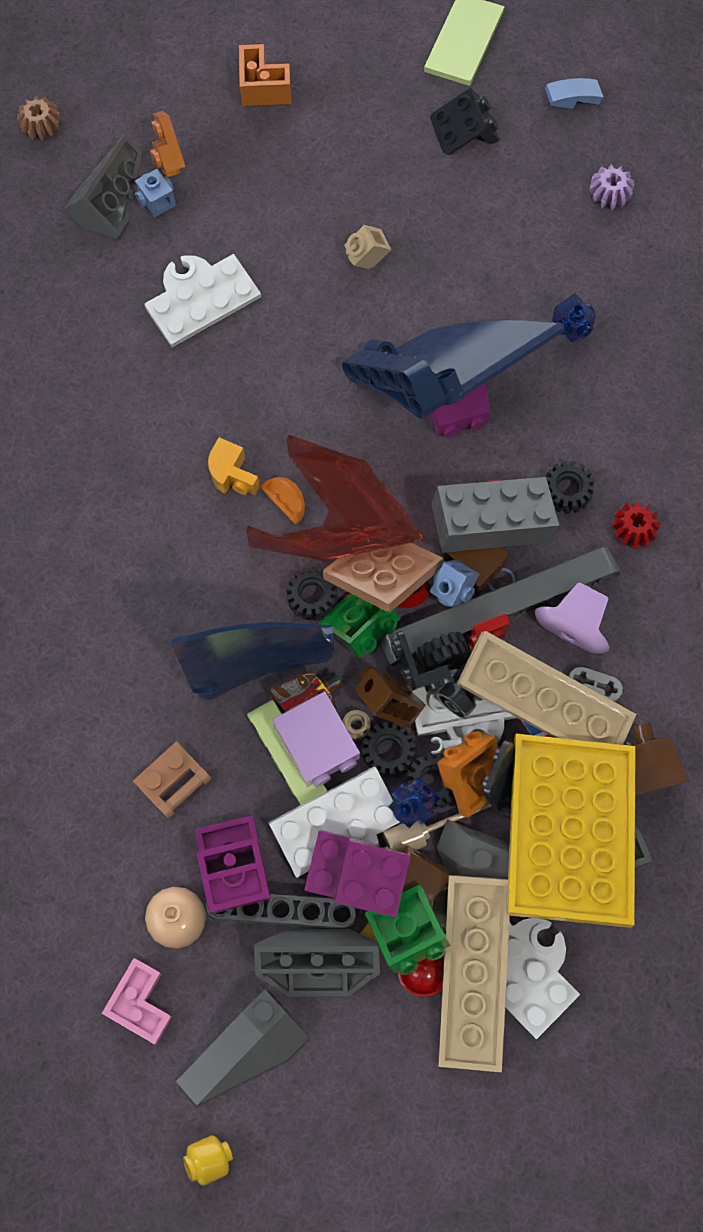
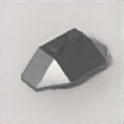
(473, 852)
(317, 962)

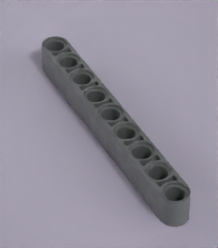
(512, 599)

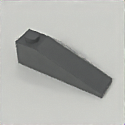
(103, 196)
(247, 1047)

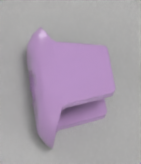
(577, 619)

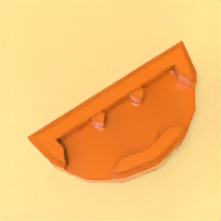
(286, 497)

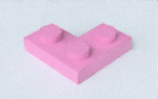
(129, 1003)

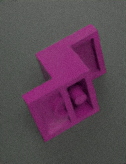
(231, 864)
(357, 873)

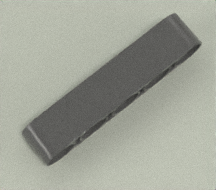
(294, 918)

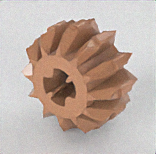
(38, 118)

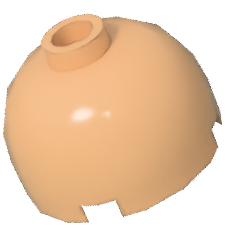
(175, 917)

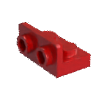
(496, 626)

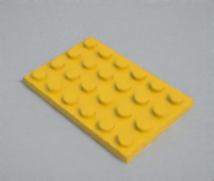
(572, 831)

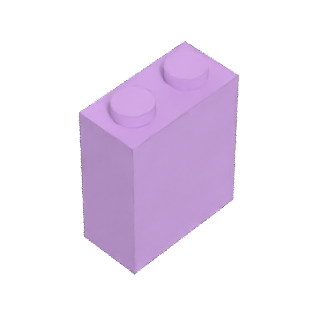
(316, 740)

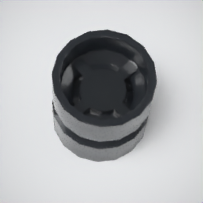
(457, 698)

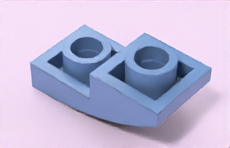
(569, 91)

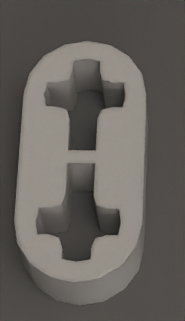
(599, 679)

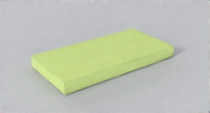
(464, 40)

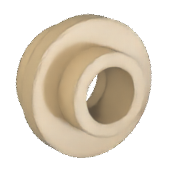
(360, 716)

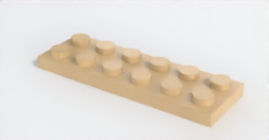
(542, 694)
(475, 974)

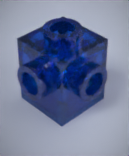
(575, 316)
(413, 803)

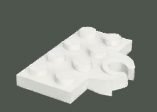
(200, 296)
(437, 718)
(350, 809)
(533, 985)

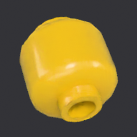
(207, 1160)

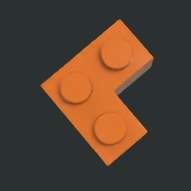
(261, 82)

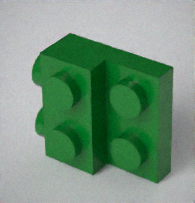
(359, 624)
(411, 934)

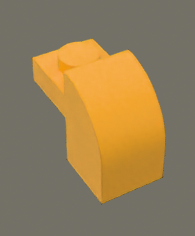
(225, 469)

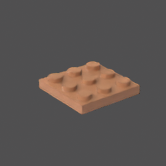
(384, 575)

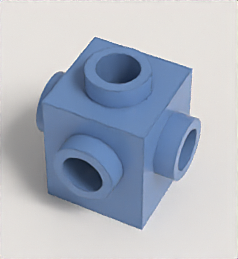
(155, 192)
(454, 583)

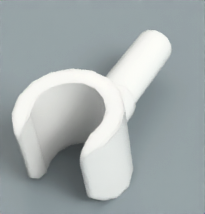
(445, 744)

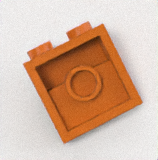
(166, 150)
(465, 769)

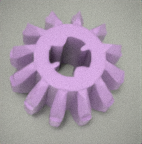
(611, 187)

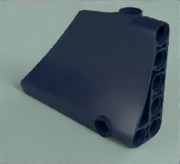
(446, 361)
(239, 653)

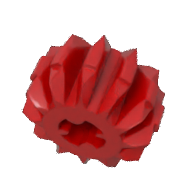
(624, 525)

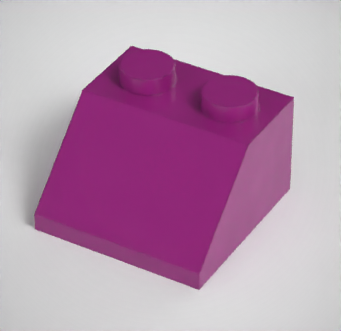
(469, 412)

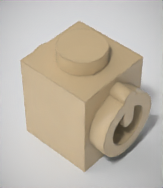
(367, 247)

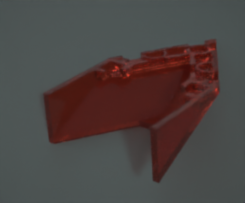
(360, 507)

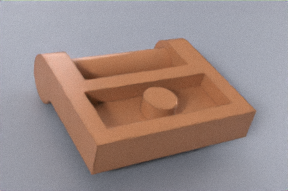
(165, 773)

